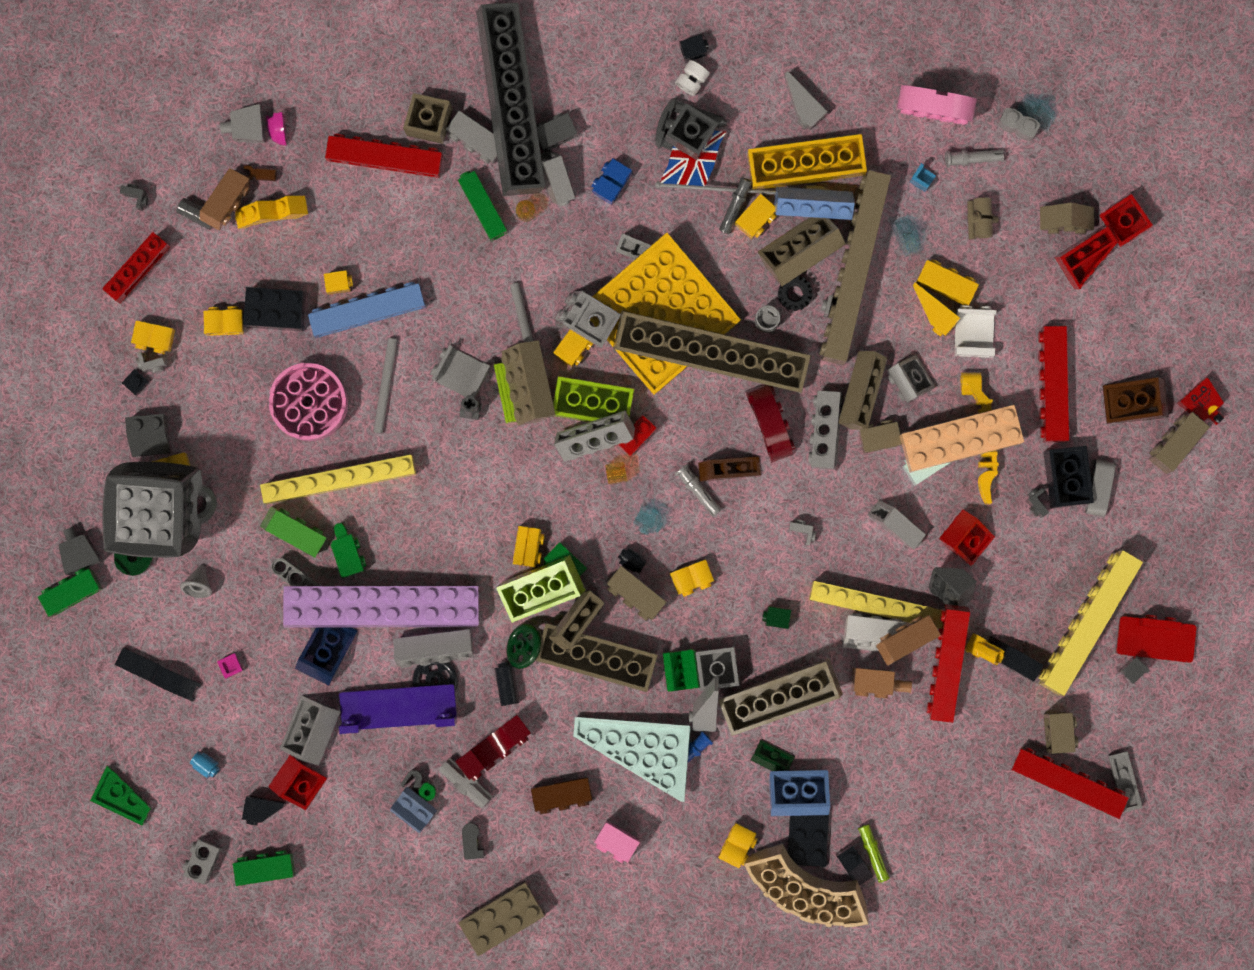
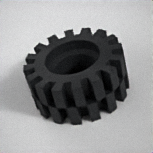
(795, 304)

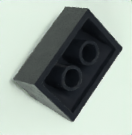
(1068, 477)

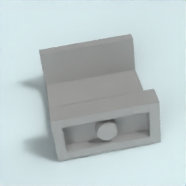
(460, 372)

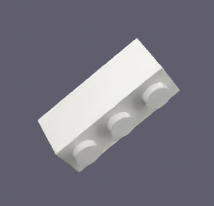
(866, 632)

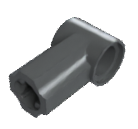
(470, 408)

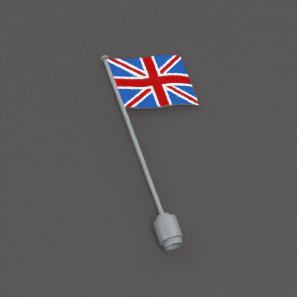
(693, 174)

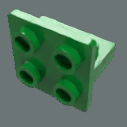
(681, 670)

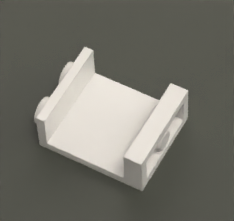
(975, 332)

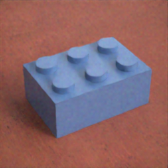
(799, 793)

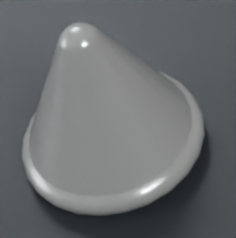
(197, 584)

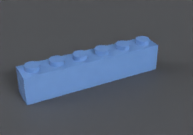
(367, 310)

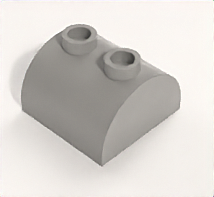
(910, 379)

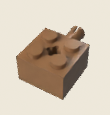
(878, 682)

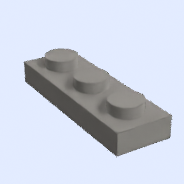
(1125, 779)

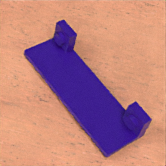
(398, 708)

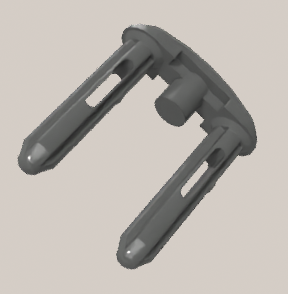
(666, 122)

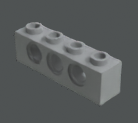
(594, 436)
(829, 459)

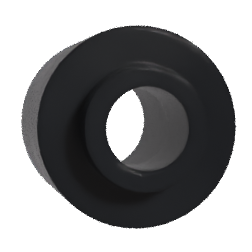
(632, 560)

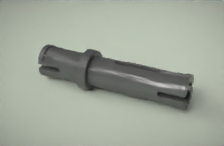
(739, 197)

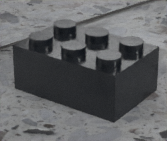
(274, 309)

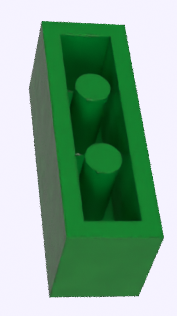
(69, 592)
(263, 868)

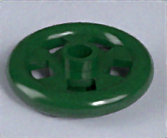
(524, 646)

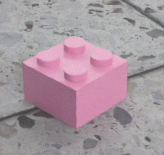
(617, 842)

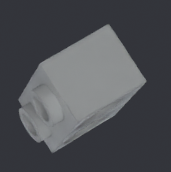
(630, 246)
(206, 863)

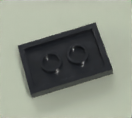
(808, 839)

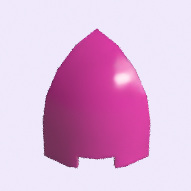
(276, 128)

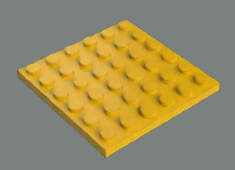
(667, 288)

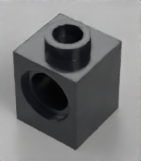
(694, 48)

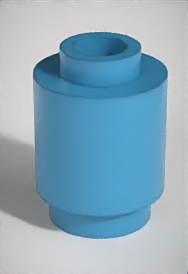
(204, 764)

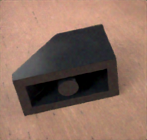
(259, 809)
(854, 864)

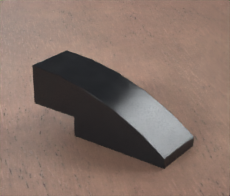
(1018, 661)

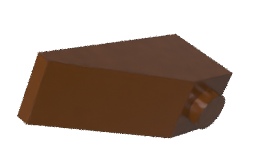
(729, 468)

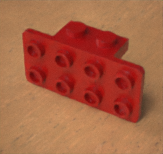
(1156, 638)

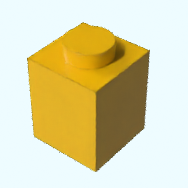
(338, 282)

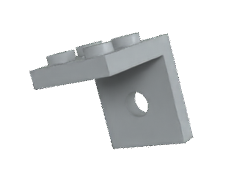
(577, 316)

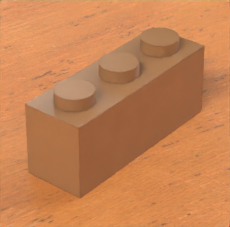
(225, 199)
(907, 639)

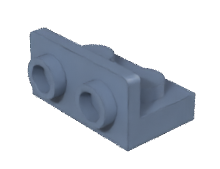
(413, 810)

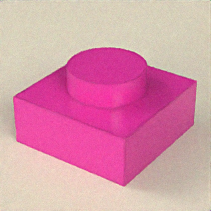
(230, 666)

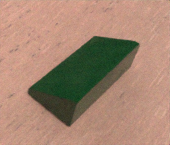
(772, 757)

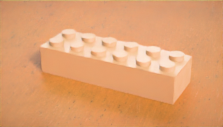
(961, 438)

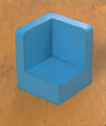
(922, 178)

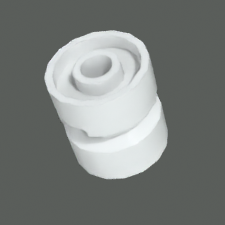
(695, 72)

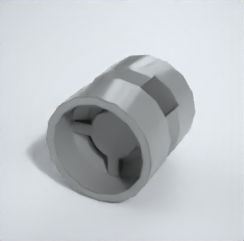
(767, 319)

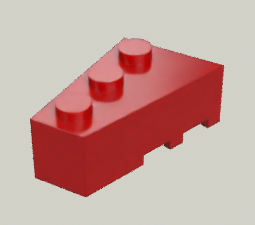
(1083, 257)

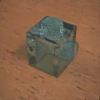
(648, 521)

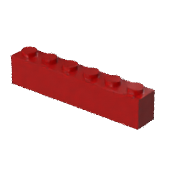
(384, 156)
(1054, 384)
(949, 663)
(1069, 783)

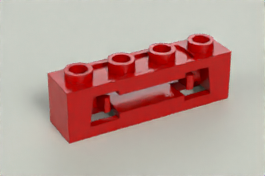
(136, 268)

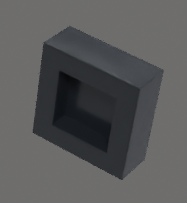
(135, 382)

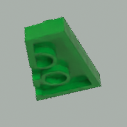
(120, 798)

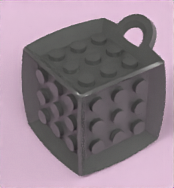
(154, 509)

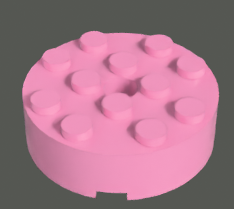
(936, 105)
(328, 404)

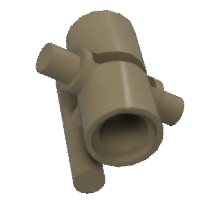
(980, 218)

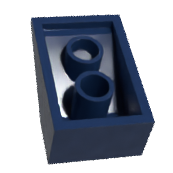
(325, 652)

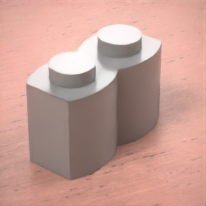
(1014, 122)

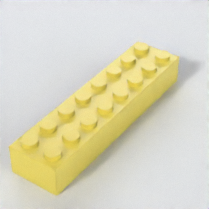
(1090, 622)

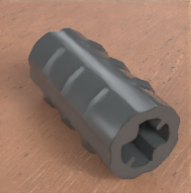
(191, 211)

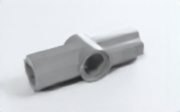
(467, 787)

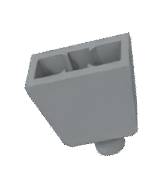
(245, 125)

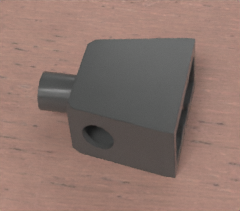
(77, 552)

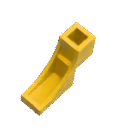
(267, 211)

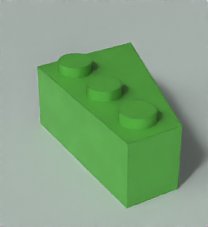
(293, 531)

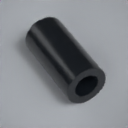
(506, 684)

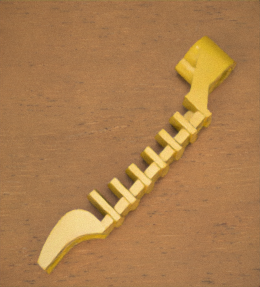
(972, 385)

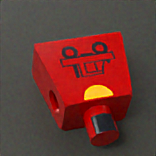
(1203, 402)

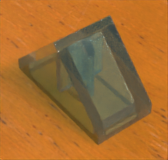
(1038, 110)
(906, 236)

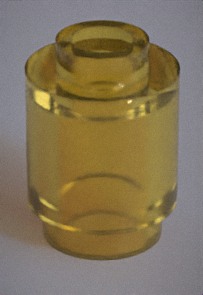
(525, 217)

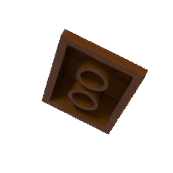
(1135, 401)

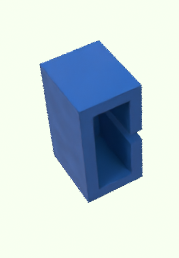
(612, 181)

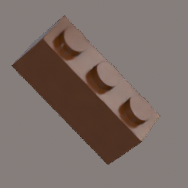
(561, 795)

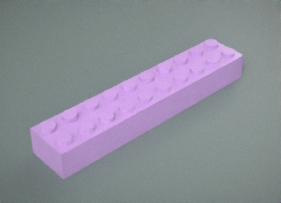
(380, 606)

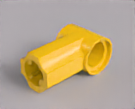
(981, 648)

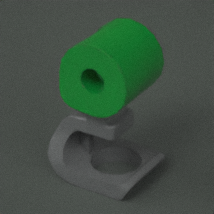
(426, 789)

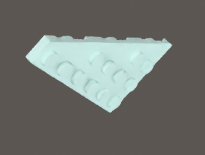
(647, 749)

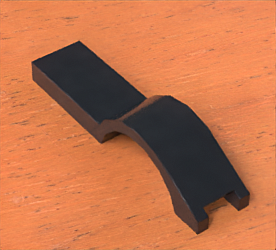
(157, 674)

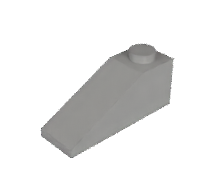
(806, 107)
(705, 708)

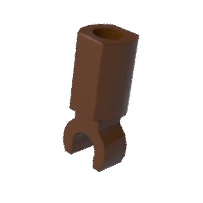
(262, 174)

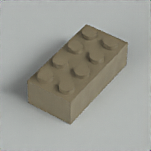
(801, 248)
(528, 383)
(501, 918)

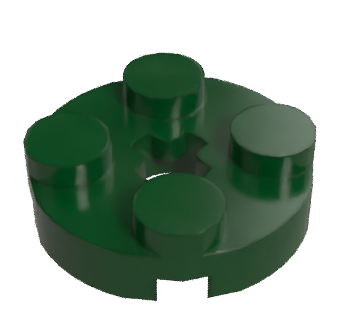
(132, 567)

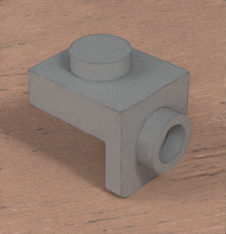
(155, 365)
(799, 526)

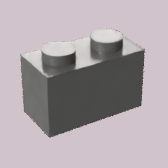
(555, 131)

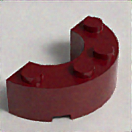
(771, 423)
(493, 747)

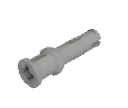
(965, 157)
(692, 482)

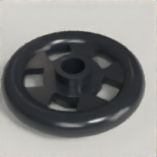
(441, 667)

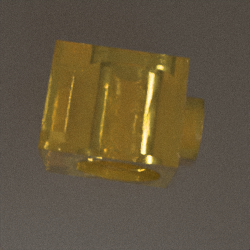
(616, 473)

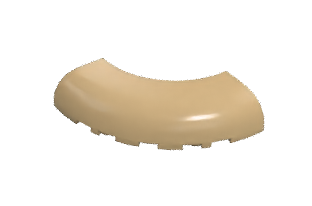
(805, 894)

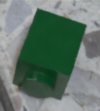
(776, 617)

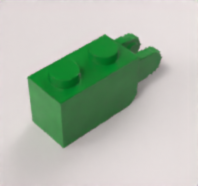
(346, 552)

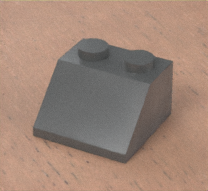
(148, 435)

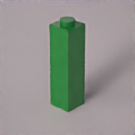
(482, 205)

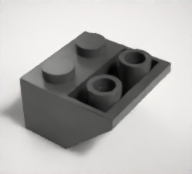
(952, 585)

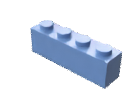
(814, 203)

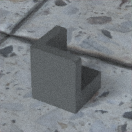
(1134, 669)

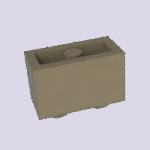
(880, 437)

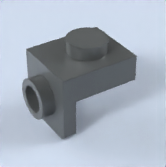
(132, 191)
(1037, 507)

